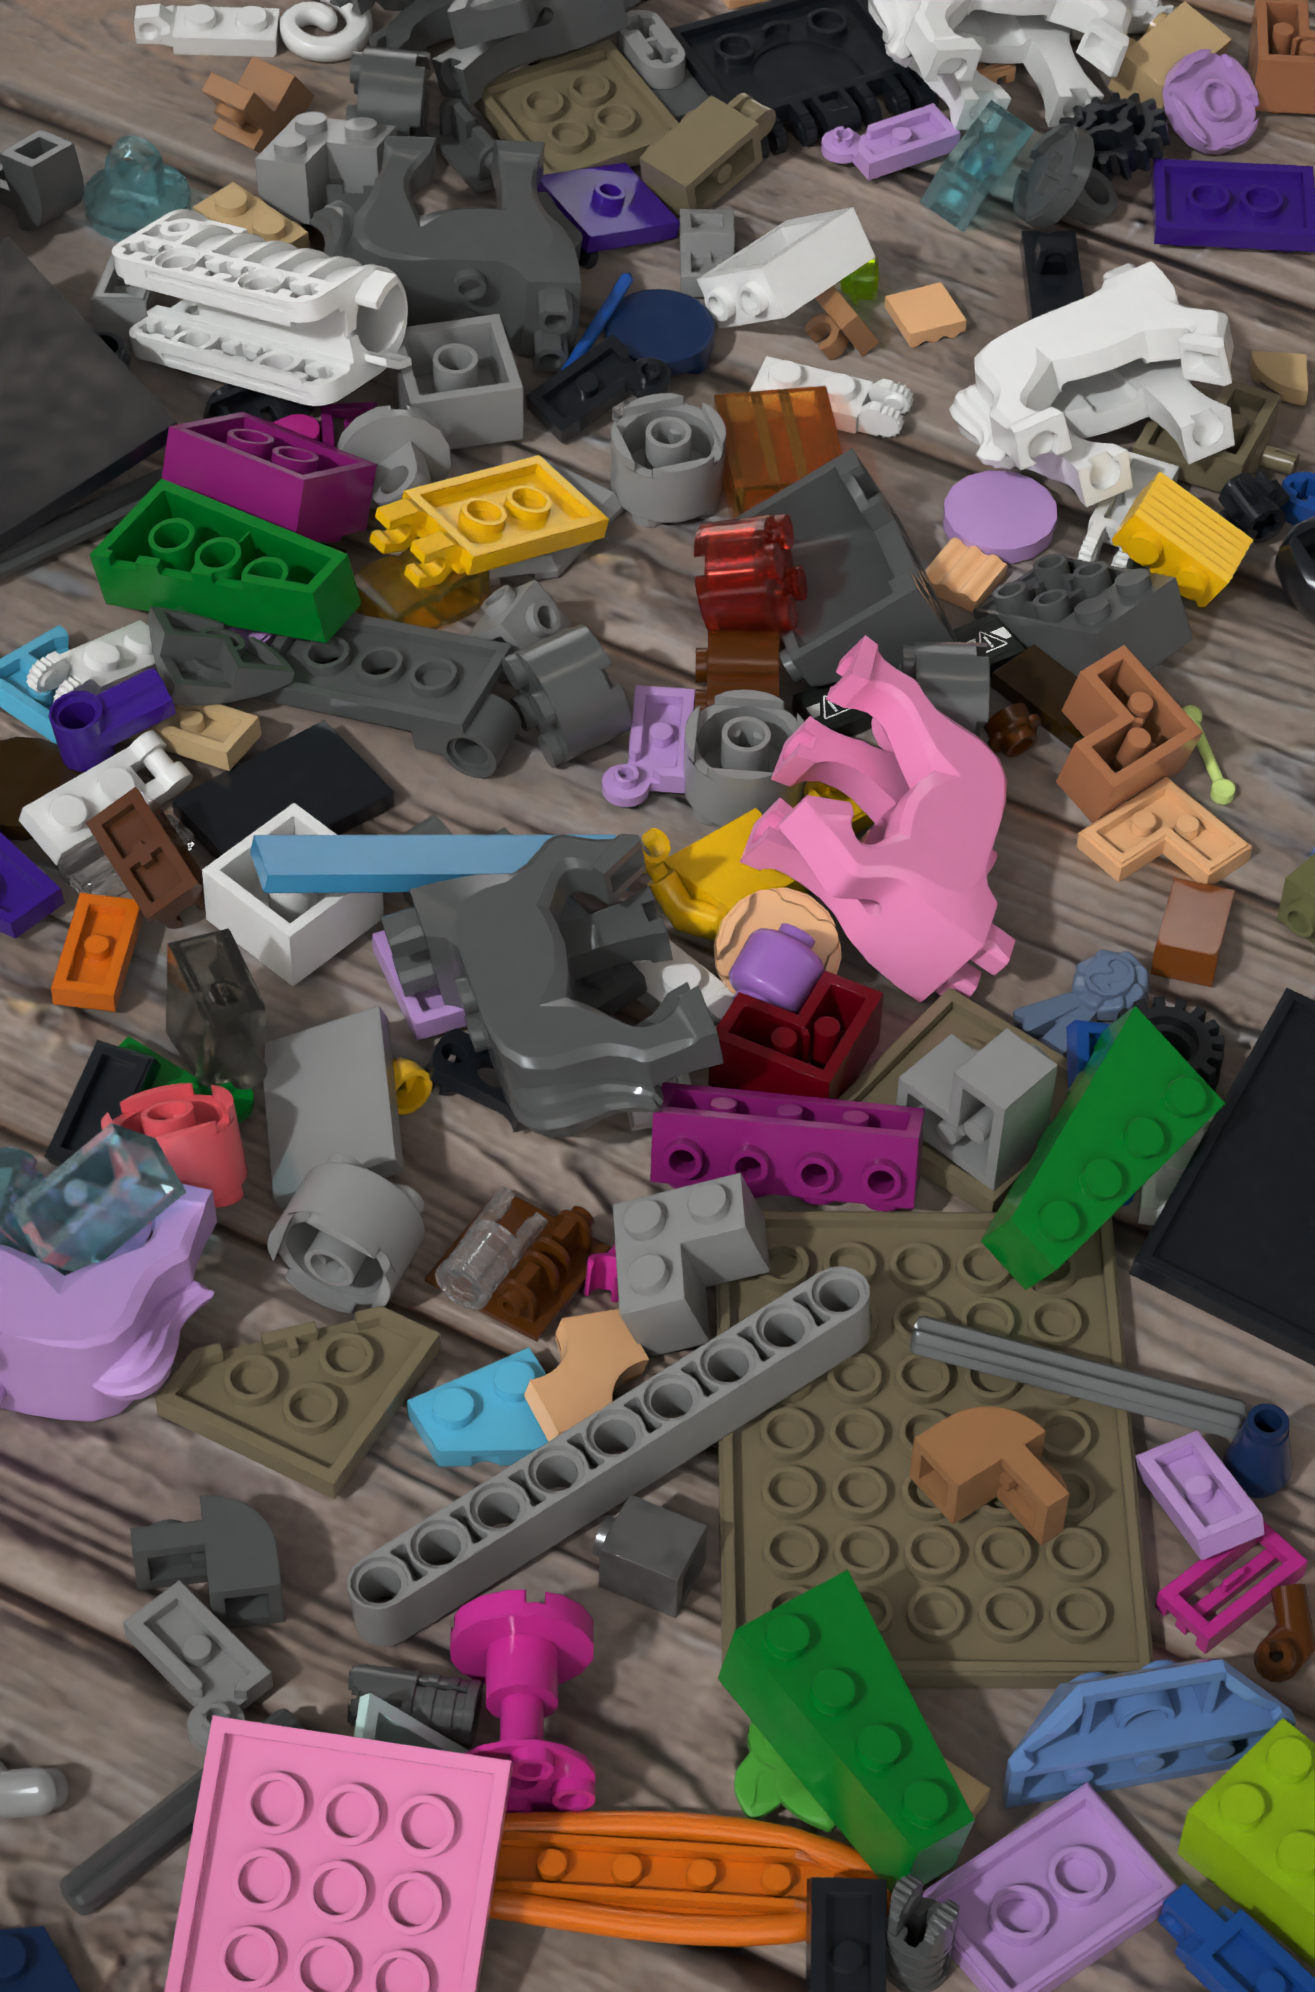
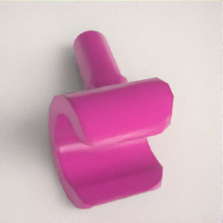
(602, 1273)

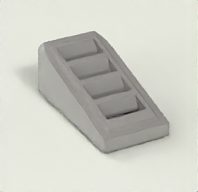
(119, 305)

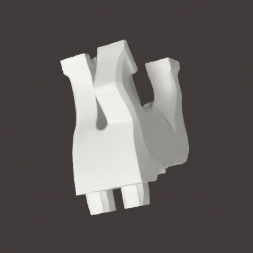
(951, 36)
(1094, 372)

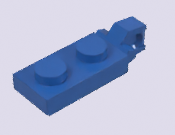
(1229, 1948)

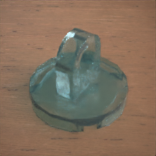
(134, 191)

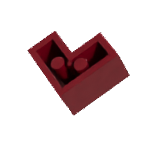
(802, 1053)

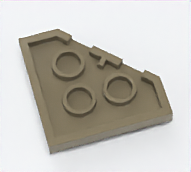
(303, 1394)

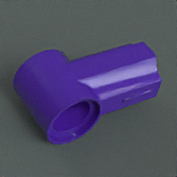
(92, 724)

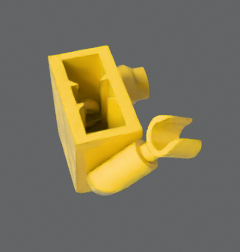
(706, 877)

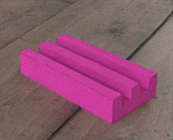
(1193, 1618)

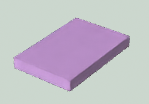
(1052, 1897)

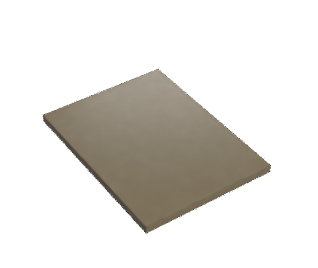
(828, 1468)

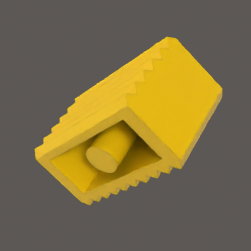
(1182, 539)

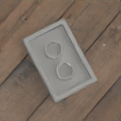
(331, 1095)

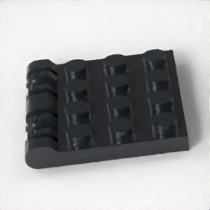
(806, 62)

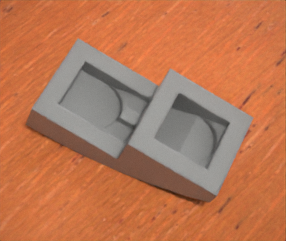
(705, 242)

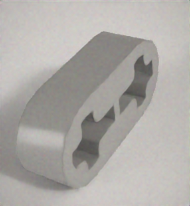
(652, 50)

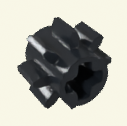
(1254, 505)

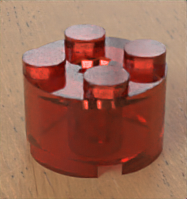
(749, 574)

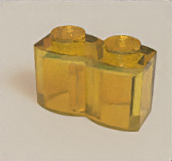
(392, 596)

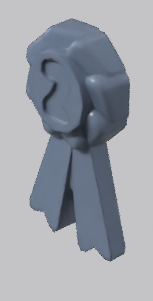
(1099, 992)

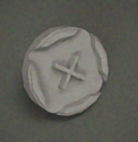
(403, 444)

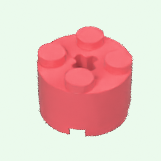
(195, 1134)

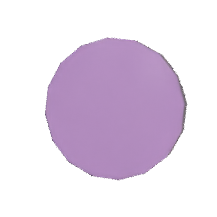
(1211, 102)
(1001, 514)

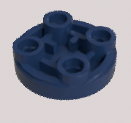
(666, 328)

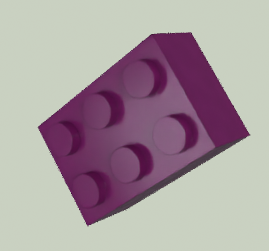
(272, 474)

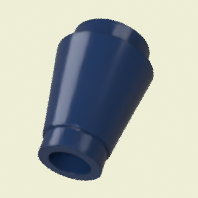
(1261, 1452)

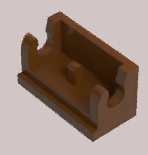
(149, 857)

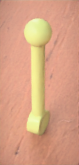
(1222, 790)

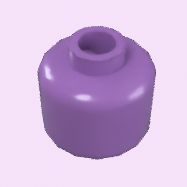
(777, 967)

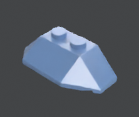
(1140, 1729)

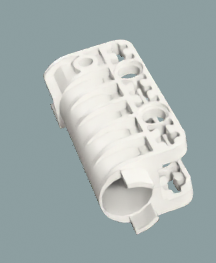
(262, 310)

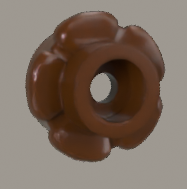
(1012, 730)

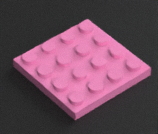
(337, 1865)

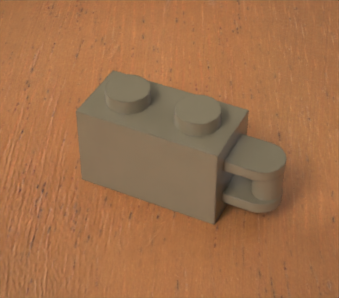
(707, 152)

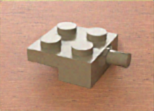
(1253, 422)

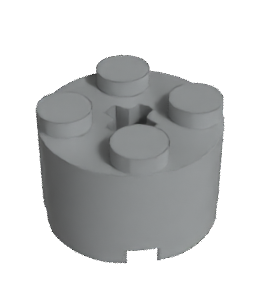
(667, 459)
(735, 754)
(348, 1235)

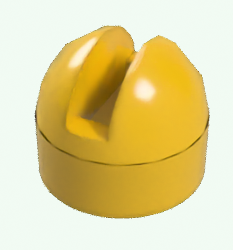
(414, 1083)

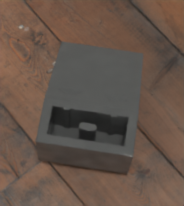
(1090, 609)

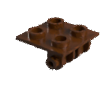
(546, 1274)

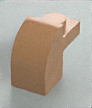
(257, 105)
(989, 1456)

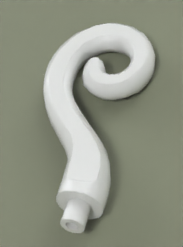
(324, 48)

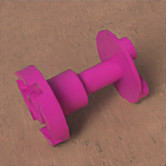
(521, 1658)

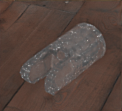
(486, 1254)

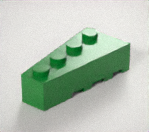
(225, 566)
(849, 1729)

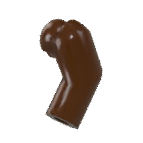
(1291, 1639)

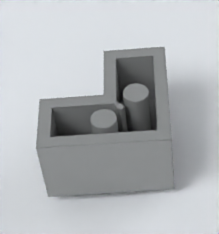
(317, 153)
(983, 1104)
(677, 1247)

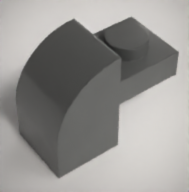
(40, 179)
(227, 1549)

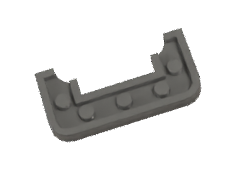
(857, 572)

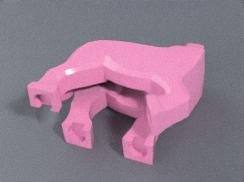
(918, 878)

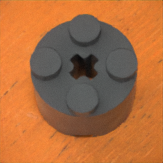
(391, 88)
(953, 678)
(567, 694)

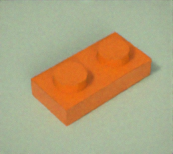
(97, 952)

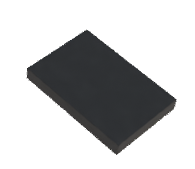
(307, 769)

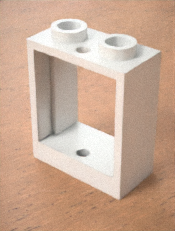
(785, 268)

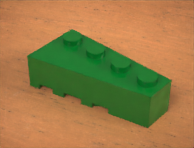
(1109, 1138)

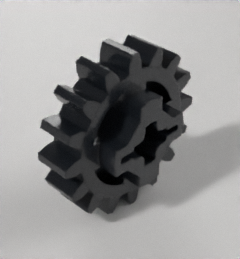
(1123, 133)

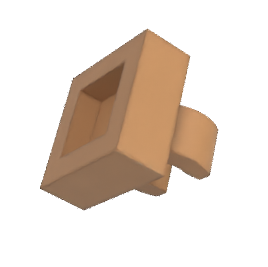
(841, 324)

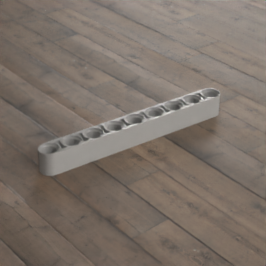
(603, 1480)

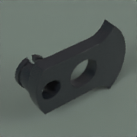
(462, 1075)

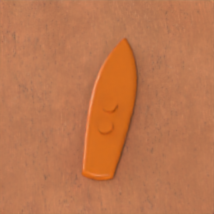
(664, 1876)

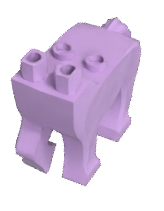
(106, 1331)

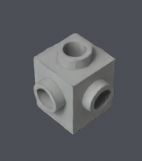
(519, 617)

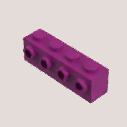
(789, 1145)

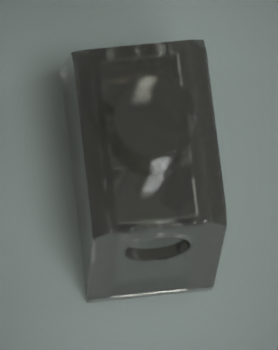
(222, 1037)

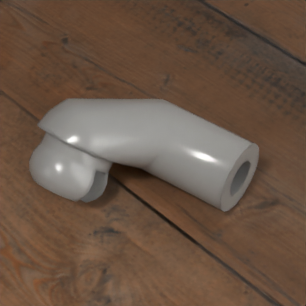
(31, 1791)

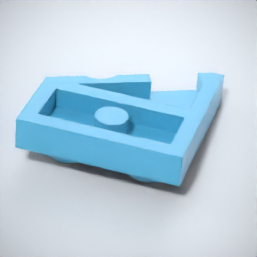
(481, 1415)

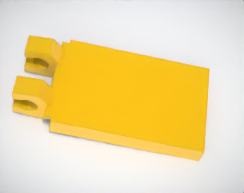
(487, 520)

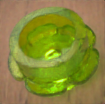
(862, 282)

